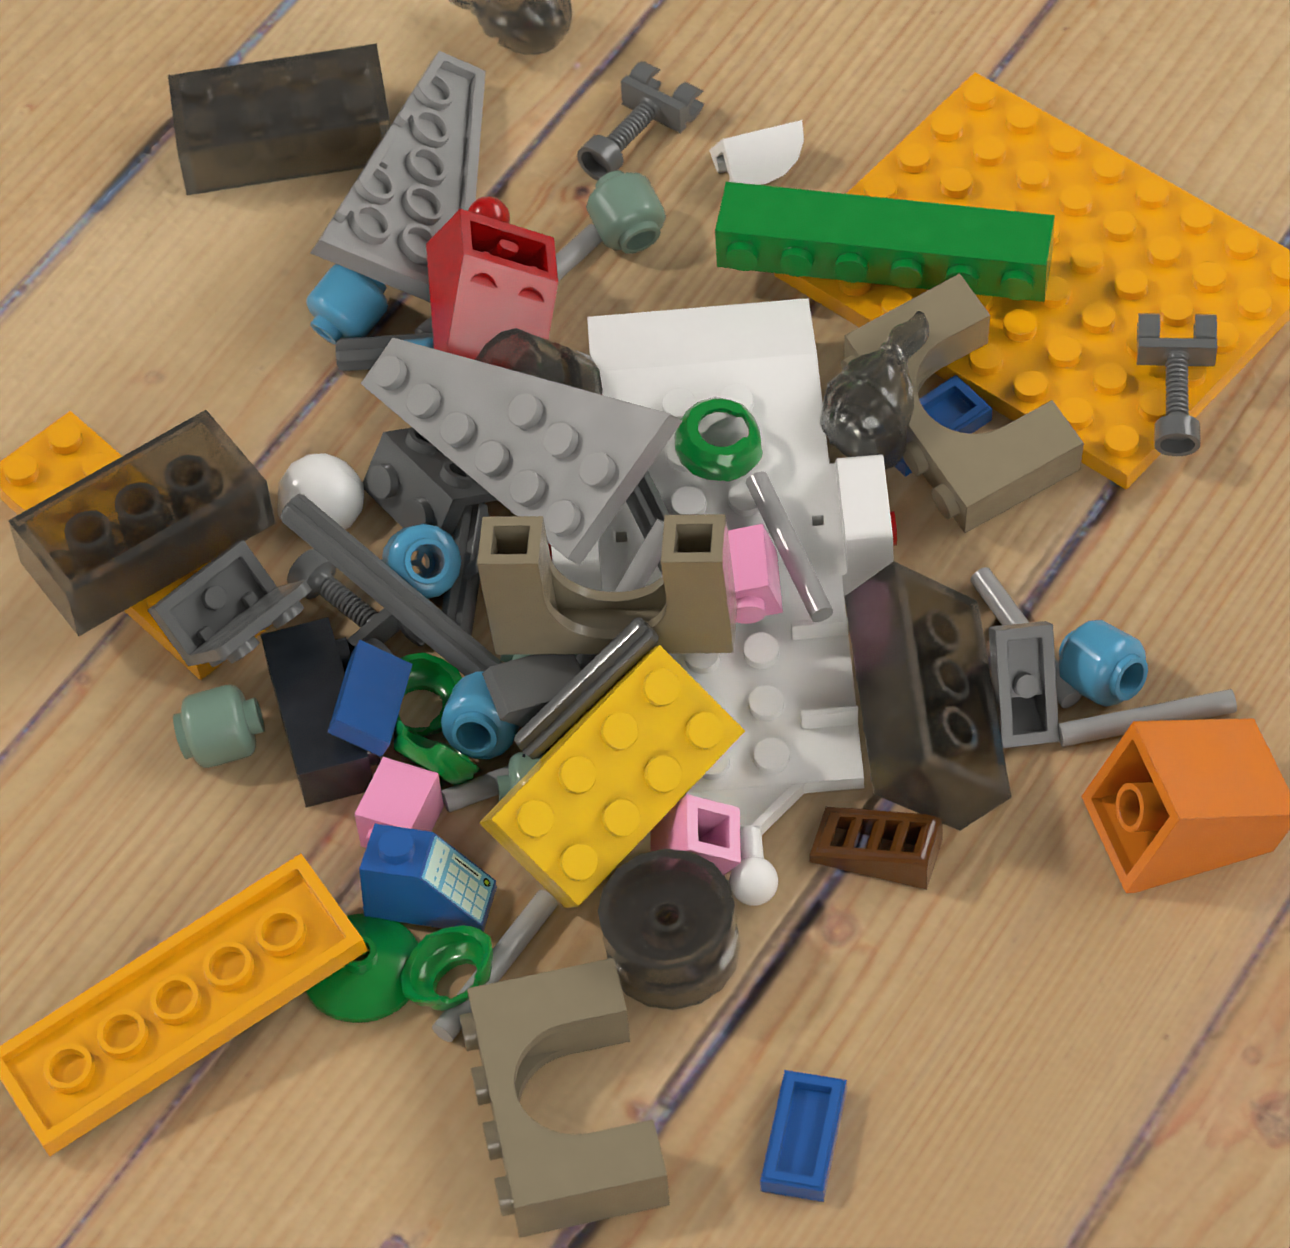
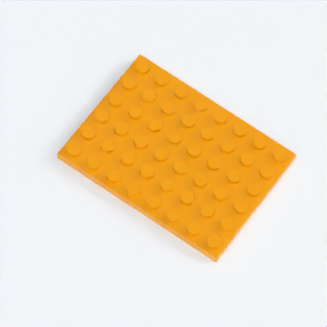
(1118, 251)

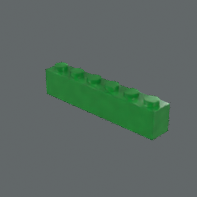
(883, 240)

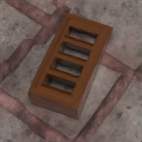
(902, 828)

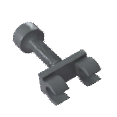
(641, 95)
(1177, 432)
(375, 626)

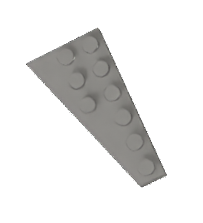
(412, 180)
(526, 437)

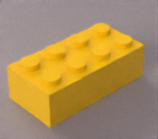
(612, 777)

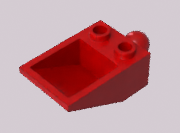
(488, 279)

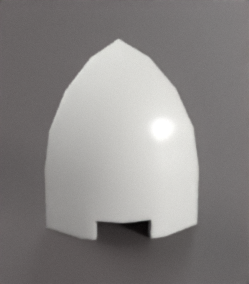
(760, 154)

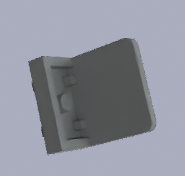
(420, 482)
(224, 608)

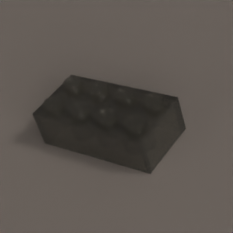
(278, 118)
(142, 522)
(926, 697)

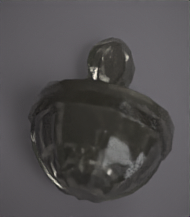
(522, 25)
(874, 397)

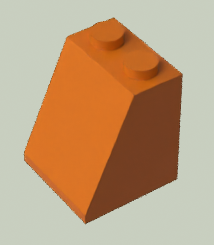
(1187, 799)

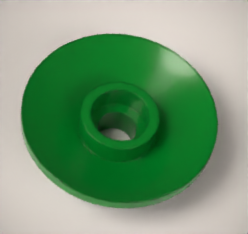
(368, 987)

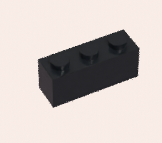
(306, 679)

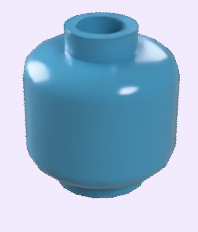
(346, 304)
(440, 556)
(1103, 663)
(473, 722)

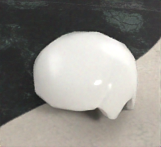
(327, 483)

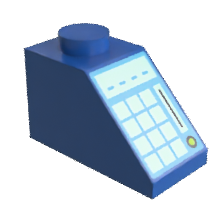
(422, 880)

